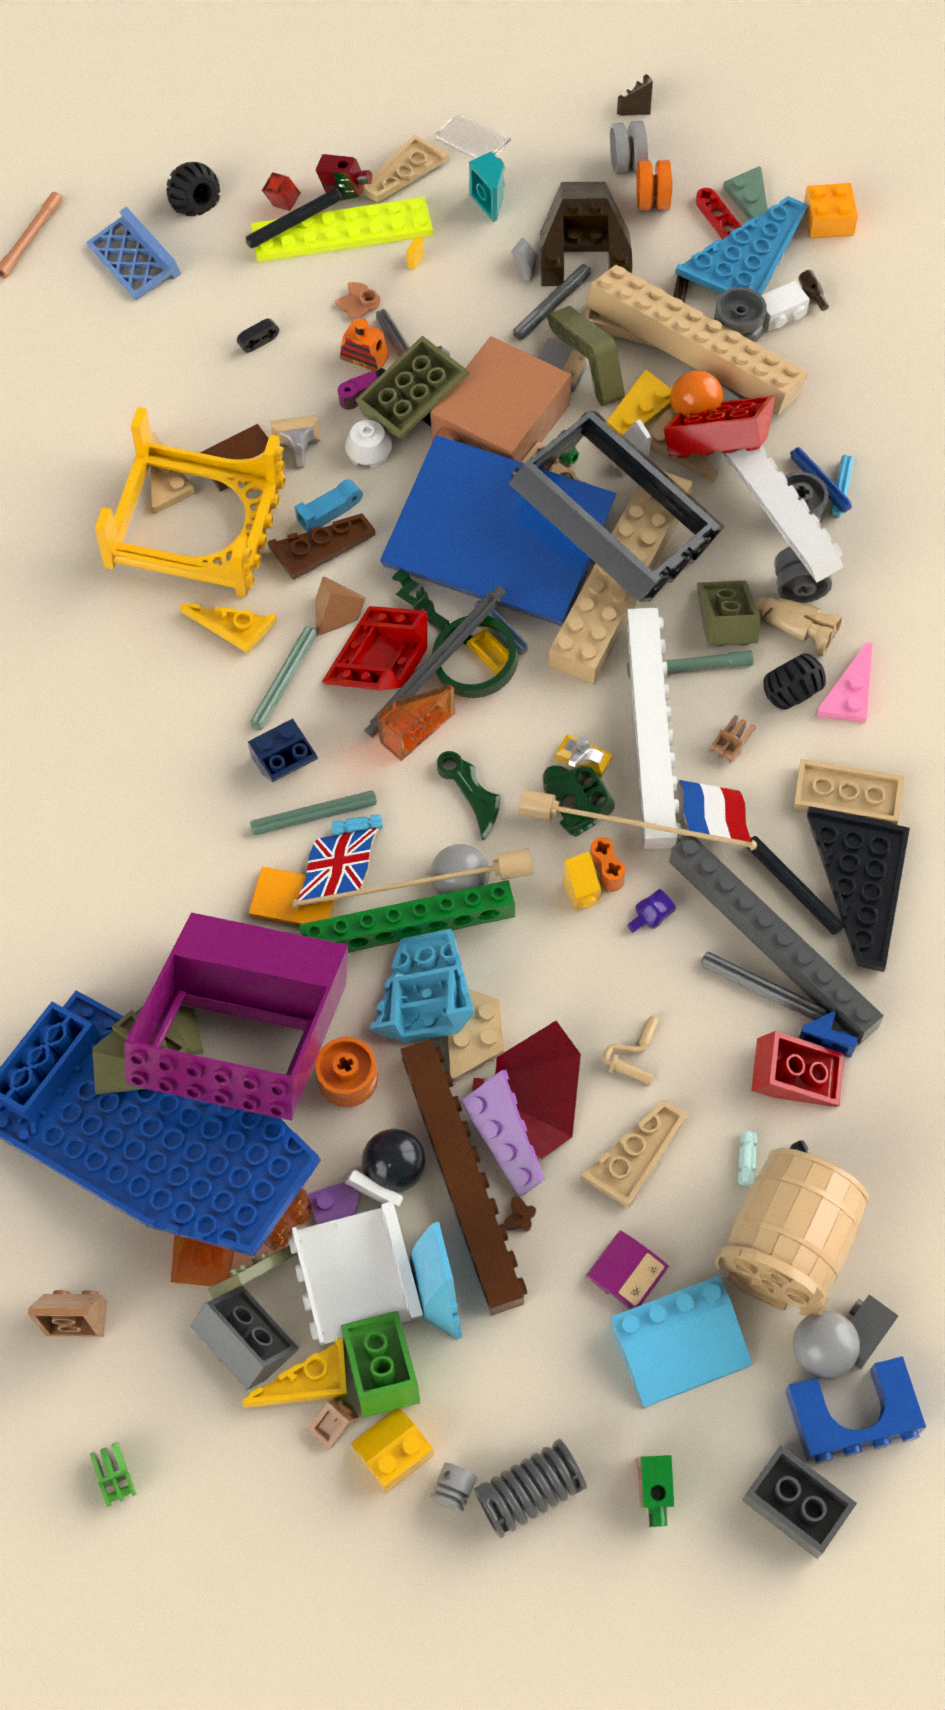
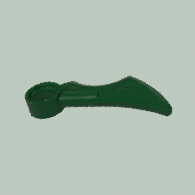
(482, 801)

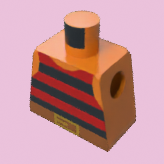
(364, 346)

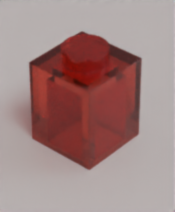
(281, 191)

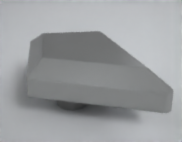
(525, 258)

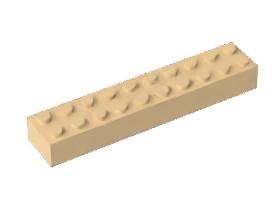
(695, 338)
(603, 603)

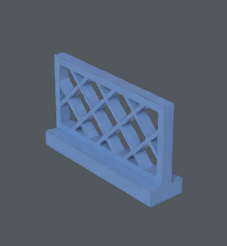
(150, 246)

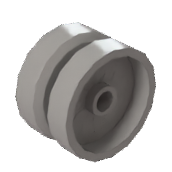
(627, 146)

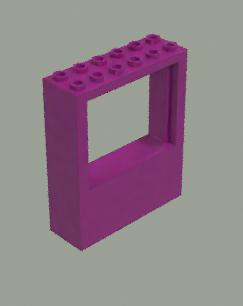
(246, 975)

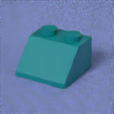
(487, 183)

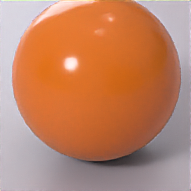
(696, 393)

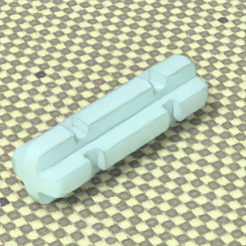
(747, 1158)

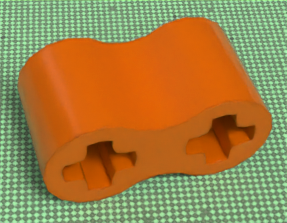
(610, 868)

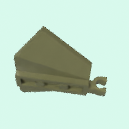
(110, 1052)

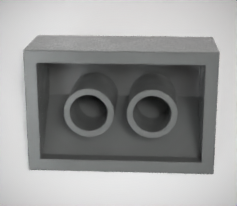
(243, 1336)

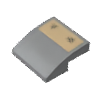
(566, 358)

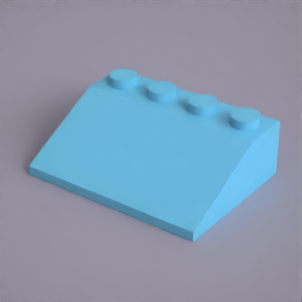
(680, 1341)

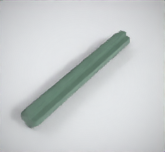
(283, 678)
(313, 812)

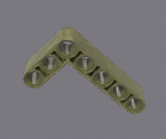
(596, 347)

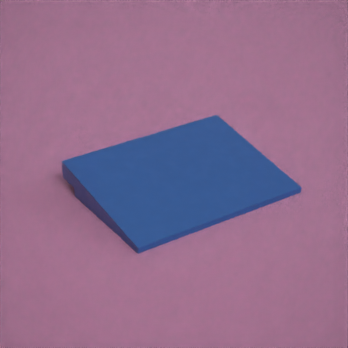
(478, 532)

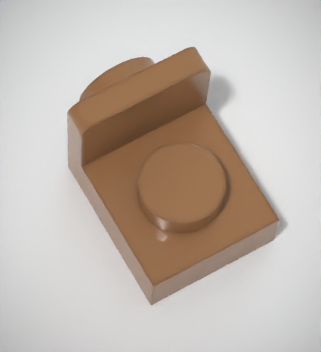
(332, 1421)

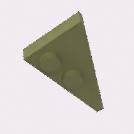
(243, 1274)

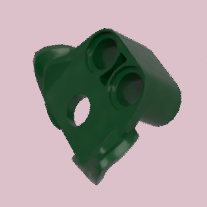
(565, 783)

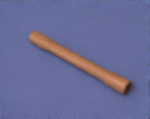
(47, 209)

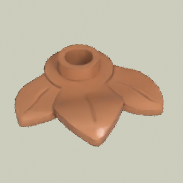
(359, 300)

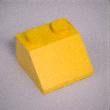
(393, 1449)

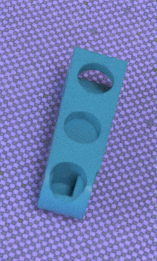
(328, 506)

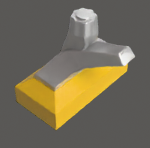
(581, 753)

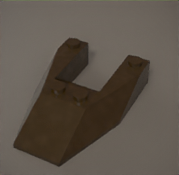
(582, 221)

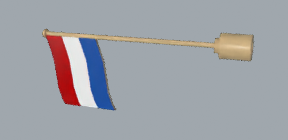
(708, 813)

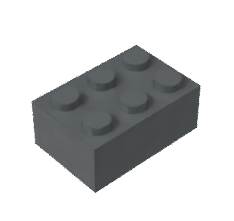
(799, 1501)

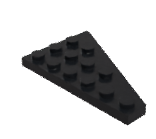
(865, 875)

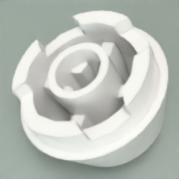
(368, 444)

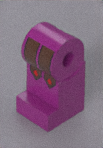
(353, 388)

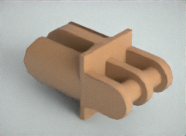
(731, 740)

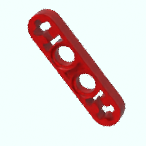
(715, 204)

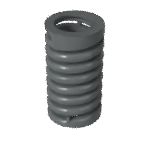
(525, 1476)

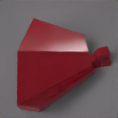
(545, 1083)

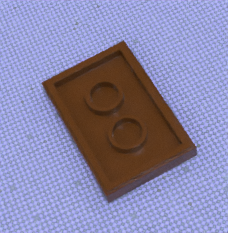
(240, 446)

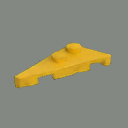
(234, 626)
(315, 1379)

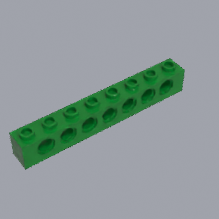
(416, 917)

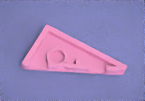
(850, 694)

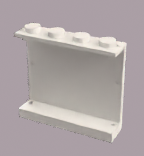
(354, 1271)

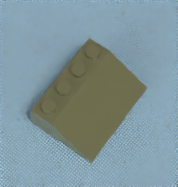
(411, 387)

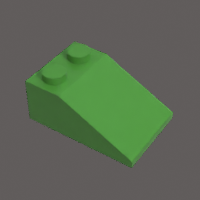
(380, 1364)

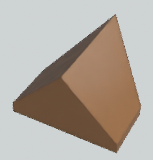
(336, 606)

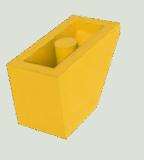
(581, 881)

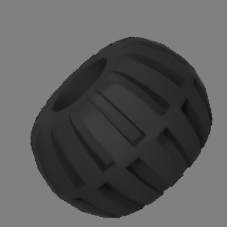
(193, 189)
(794, 681)

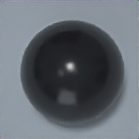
(394, 1159)

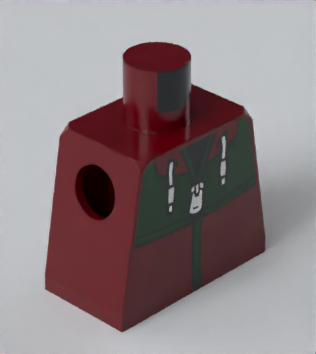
(343, 174)

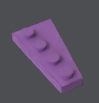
(499, 1123)

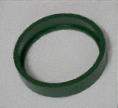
(492, 685)

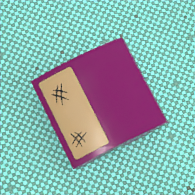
(627, 1270)

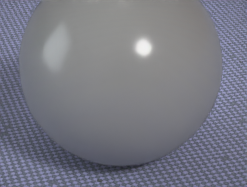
(458, 859)
(826, 1344)

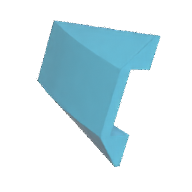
(425, 991)
(435, 1281)

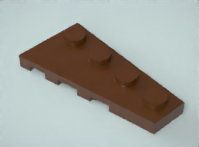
(311, 549)

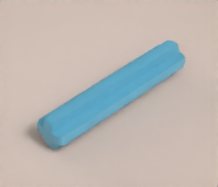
(843, 480)

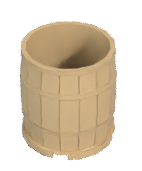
(794, 1231)

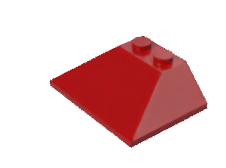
(381, 650)

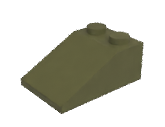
(728, 613)

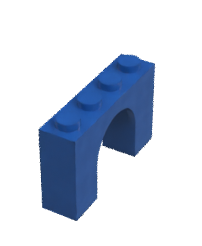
(824, 1437)

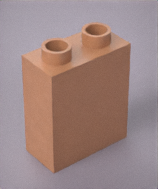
(503, 402)

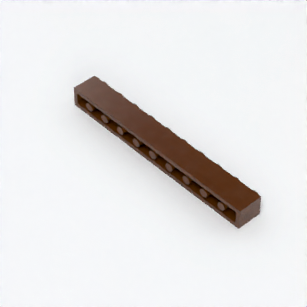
(462, 1177)

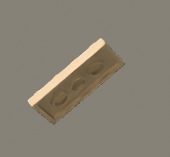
(849, 791)

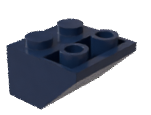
(281, 751)

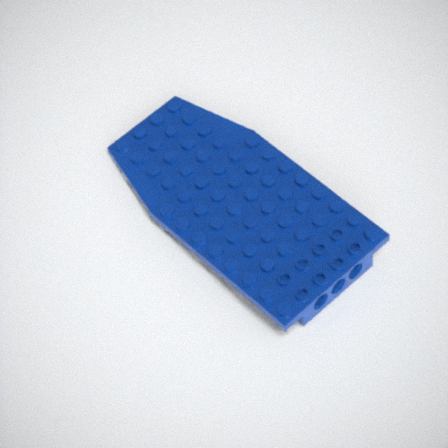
(144, 1151)

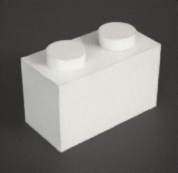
(785, 305)

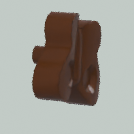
(521, 1215)

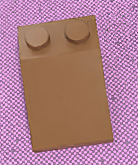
(70, 1313)

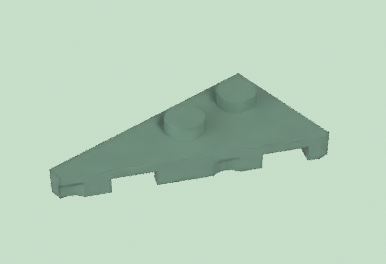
(748, 192)

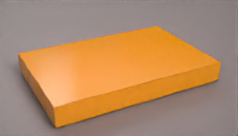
(275, 896)

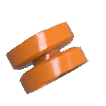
(655, 185)
(346, 1071)

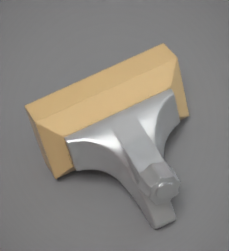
(296, 434)

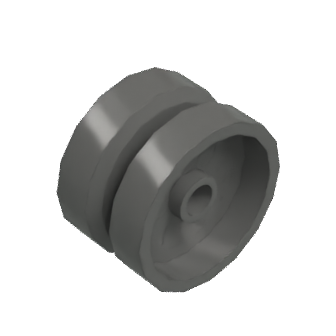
(742, 311)
(811, 490)
(795, 581)

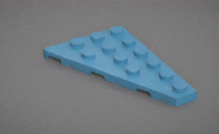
(749, 253)

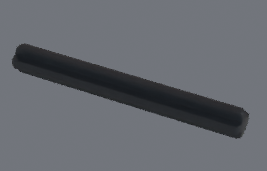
(293, 218)
(797, 887)

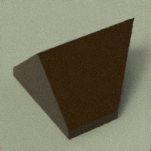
(638, 100)

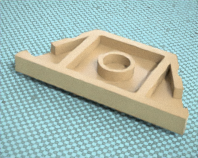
(479, 1038)

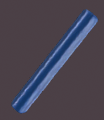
(807, 465)

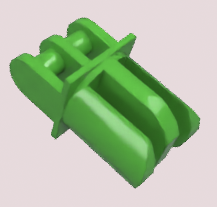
(113, 1476)

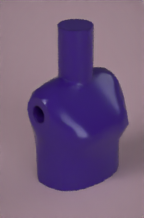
(652, 911)

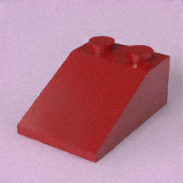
(797, 1070)

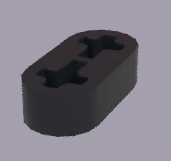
(257, 335)

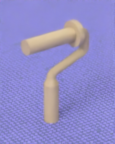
(628, 1069)

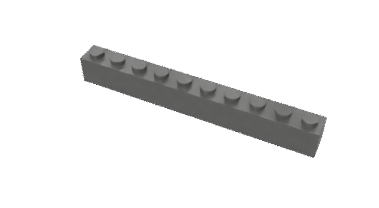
(775, 938)

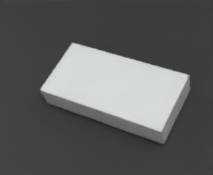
(372, 1189)

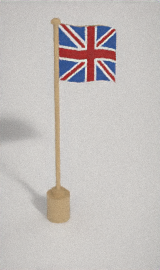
(342, 861)

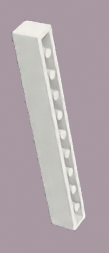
(787, 512)
(651, 726)

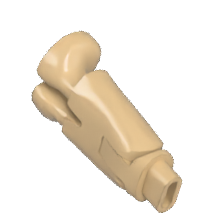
(800, 620)

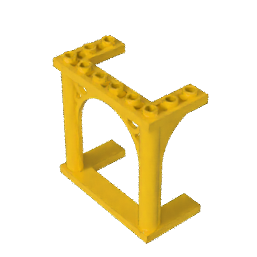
(259, 473)

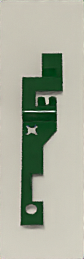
(422, 601)

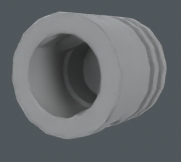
(453, 1487)

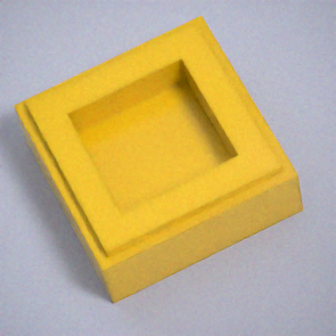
(415, 252)

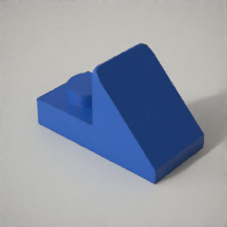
(820, 1033)

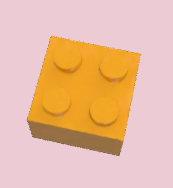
(830, 210)

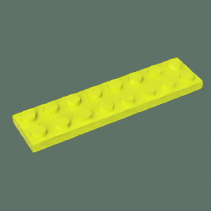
(348, 229)

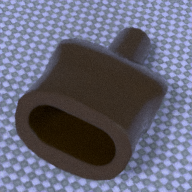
(813, 288)

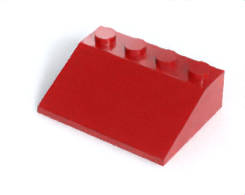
(729, 428)

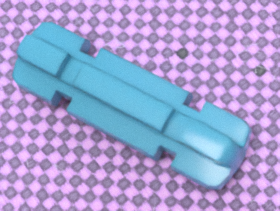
(356, 824)

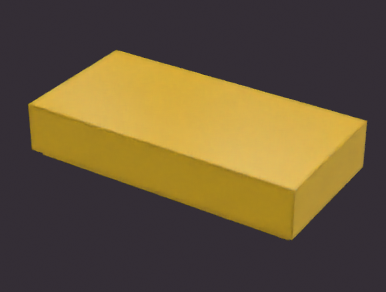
(489, 650)

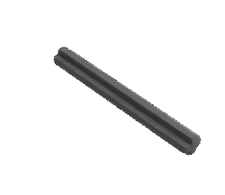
(551, 302)
(763, 986)

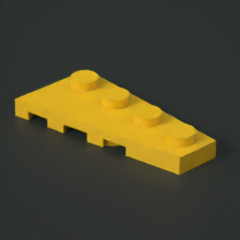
(643, 402)

